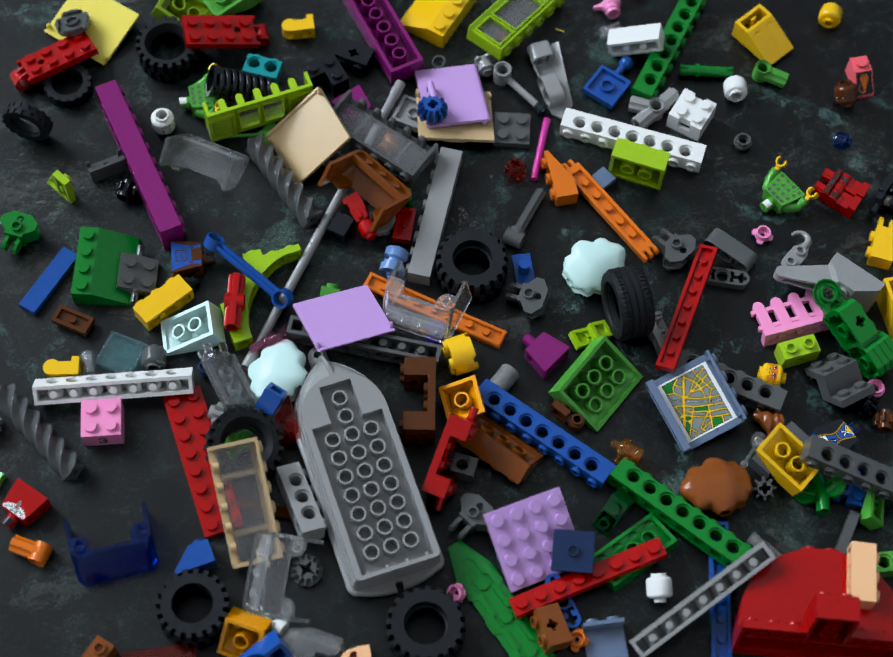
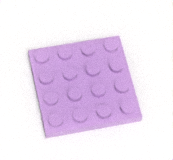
(525, 534)

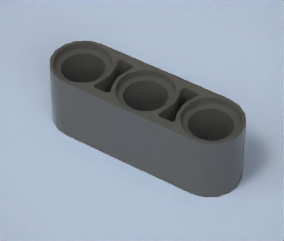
(731, 250)

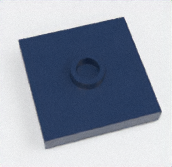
(573, 551)

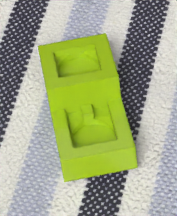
(582, 337)

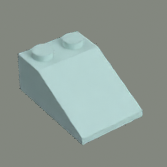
(192, 329)

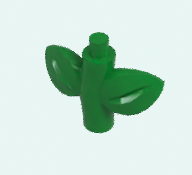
(821, 492)

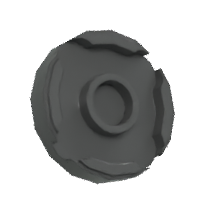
(72, 23)

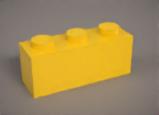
(163, 302)

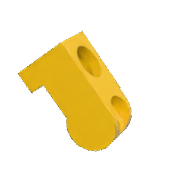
(299, 28)
(54, 368)

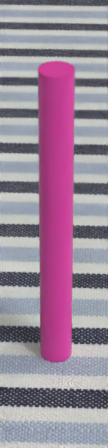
(540, 149)

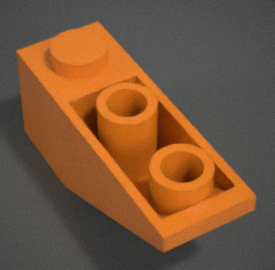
(561, 182)

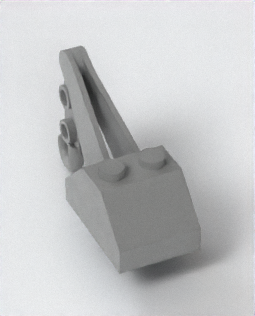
(851, 278)

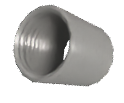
(505, 377)

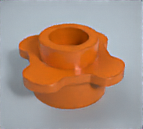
(583, 641)

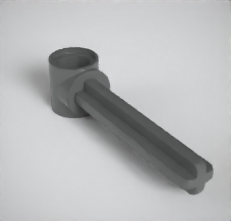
(516, 234)

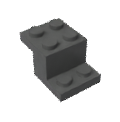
(839, 380)

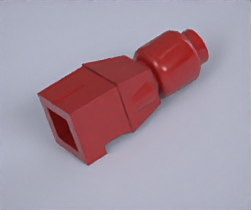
(361, 214)

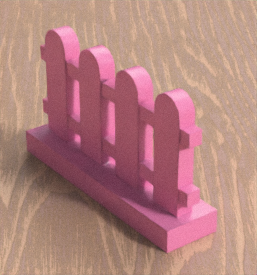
(786, 327)

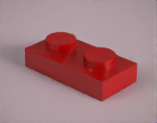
(404, 225)

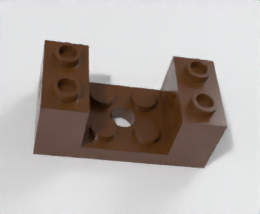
(419, 375)

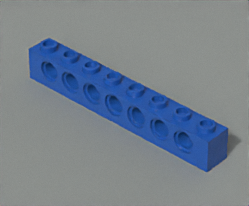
(554, 435)

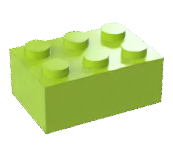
(638, 163)

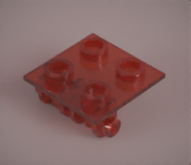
(287, 421)

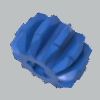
(432, 109)

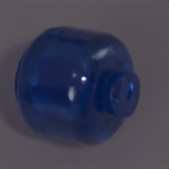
(842, 140)

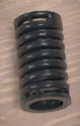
(229, 82)

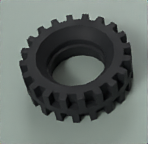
(256, 423)

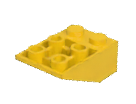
(762, 35)

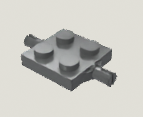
(137, 274)

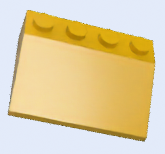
(436, 19)

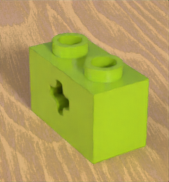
(797, 351)

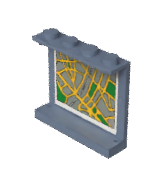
(697, 402)

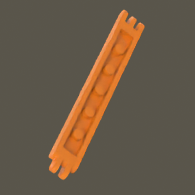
(611, 212)

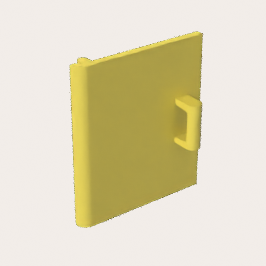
(107, 28)

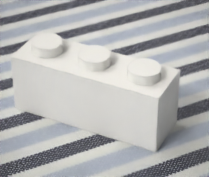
(636, 39)

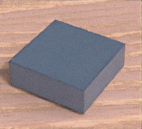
(604, 178)

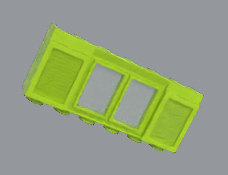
(255, 113)

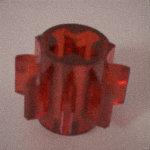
(515, 168)

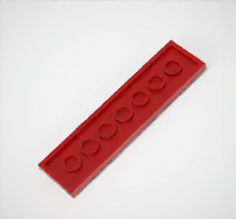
(189, 425)

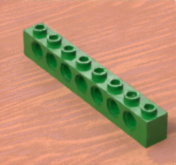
(675, 33)
(669, 515)

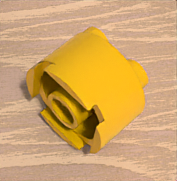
(460, 354)

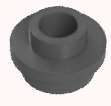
(742, 137)

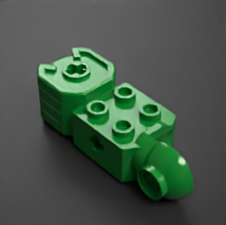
(854, 330)

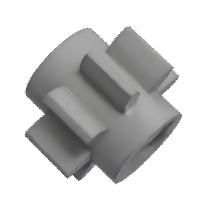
(215, 411)

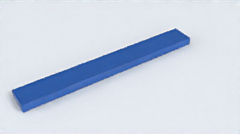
(720, 613)

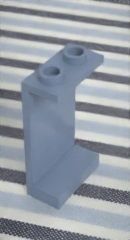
(605, 637)

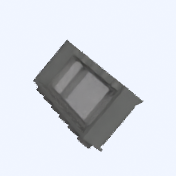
(383, 139)

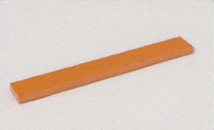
(473, 326)

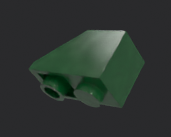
(614, 511)

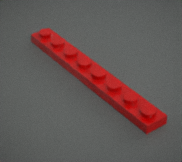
(686, 308)
(577, 583)

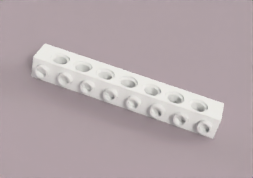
(607, 128)
(113, 385)

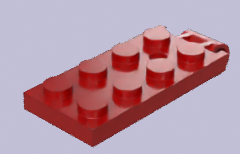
(219, 32)
(52, 60)

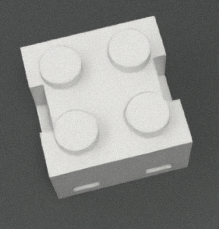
(691, 115)

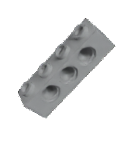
(291, 475)

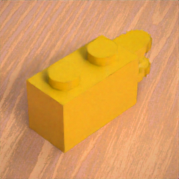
(881, 248)

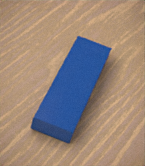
(48, 281)

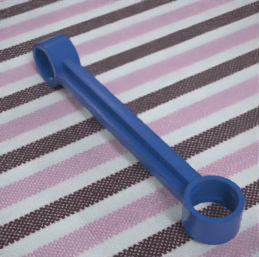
(215, 243)

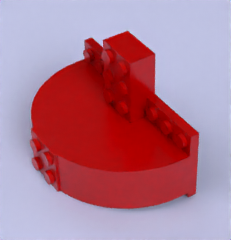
(804, 603)

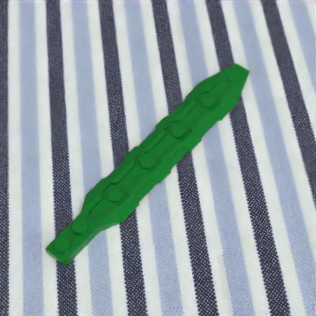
(490, 597)

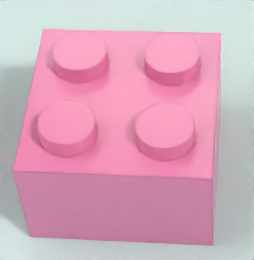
(102, 422)

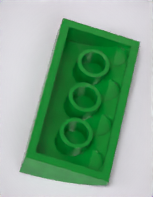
(641, 532)

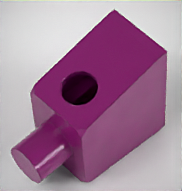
(544, 352)

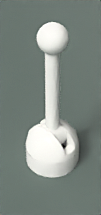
(279, 625)

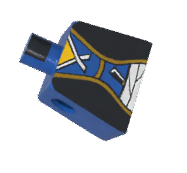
(839, 433)

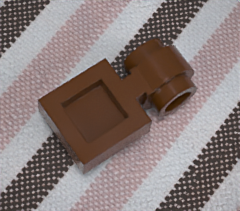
(563, 413)

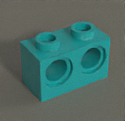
(264, 67)

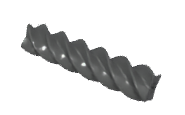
(282, 181)
(39, 434)

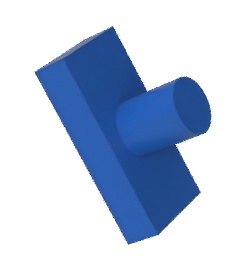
(522, 268)

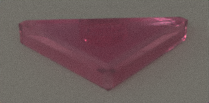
(268, 340)

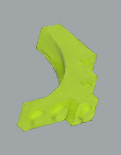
(266, 265)

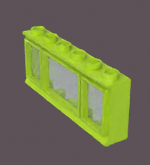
(508, 23)

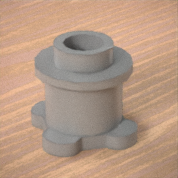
(484, 65)

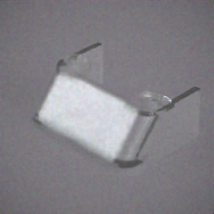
(204, 157)
(421, 317)
(269, 575)

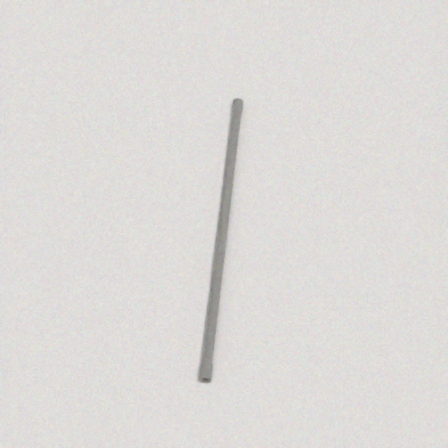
(314, 241)

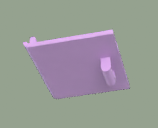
(461, 91)
(343, 318)

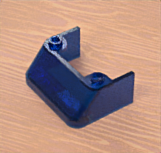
(116, 560)

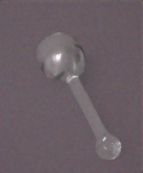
(756, 440)

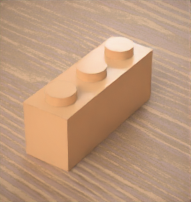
(863, 573)

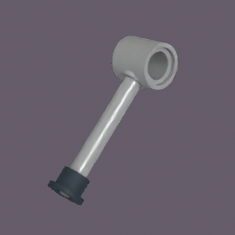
(506, 78)

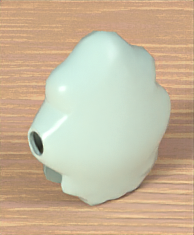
(589, 262)
(279, 364)

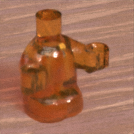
(627, 450)

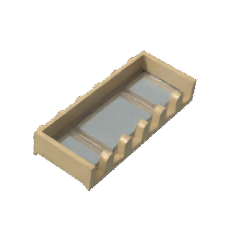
(242, 495)

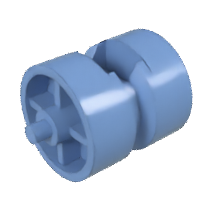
(391, 257)

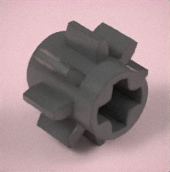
(767, 492)

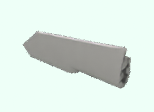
(551, 76)

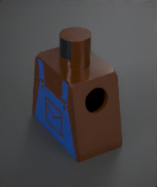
(189, 258)

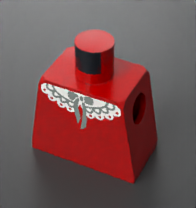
(23, 505)

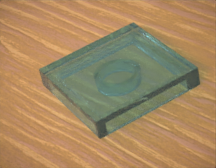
(120, 353)

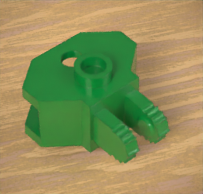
(18, 230)

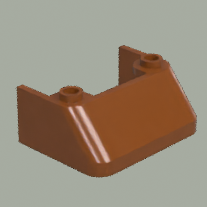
(371, 181)

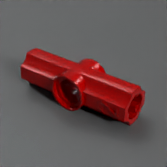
(234, 302)

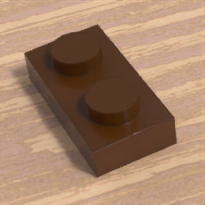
(73, 320)

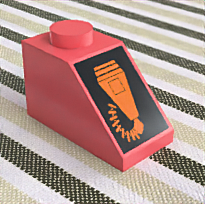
(861, 74)

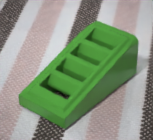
(872, 512)

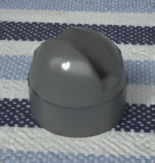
(441, 59)

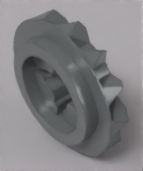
(308, 579)

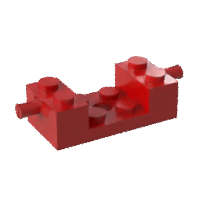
(436, 481)

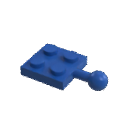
(609, 86)

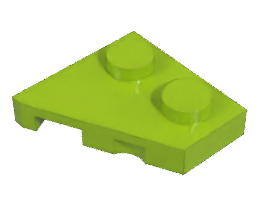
(62, 184)

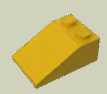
(781, 456)

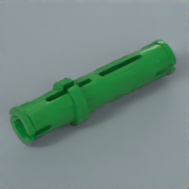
(708, 71)

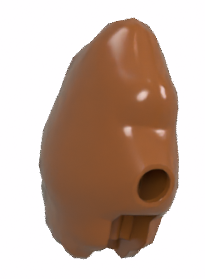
(717, 486)

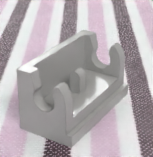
(659, 332)

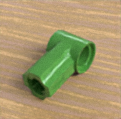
(764, 72)

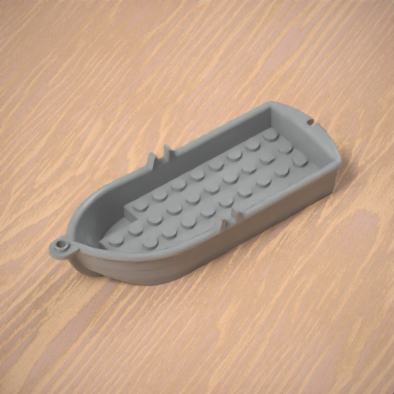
(363, 481)

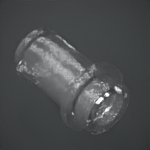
(604, 30)
(88, 362)

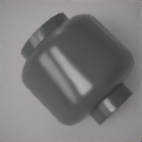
(154, 357)

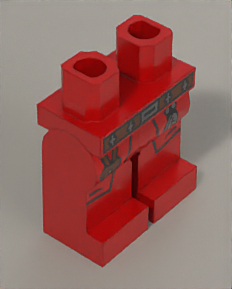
(841, 192)

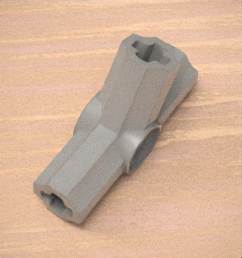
(646, 107)

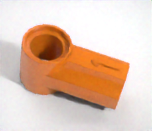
(35, 552)

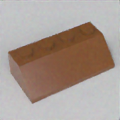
(502, 450)

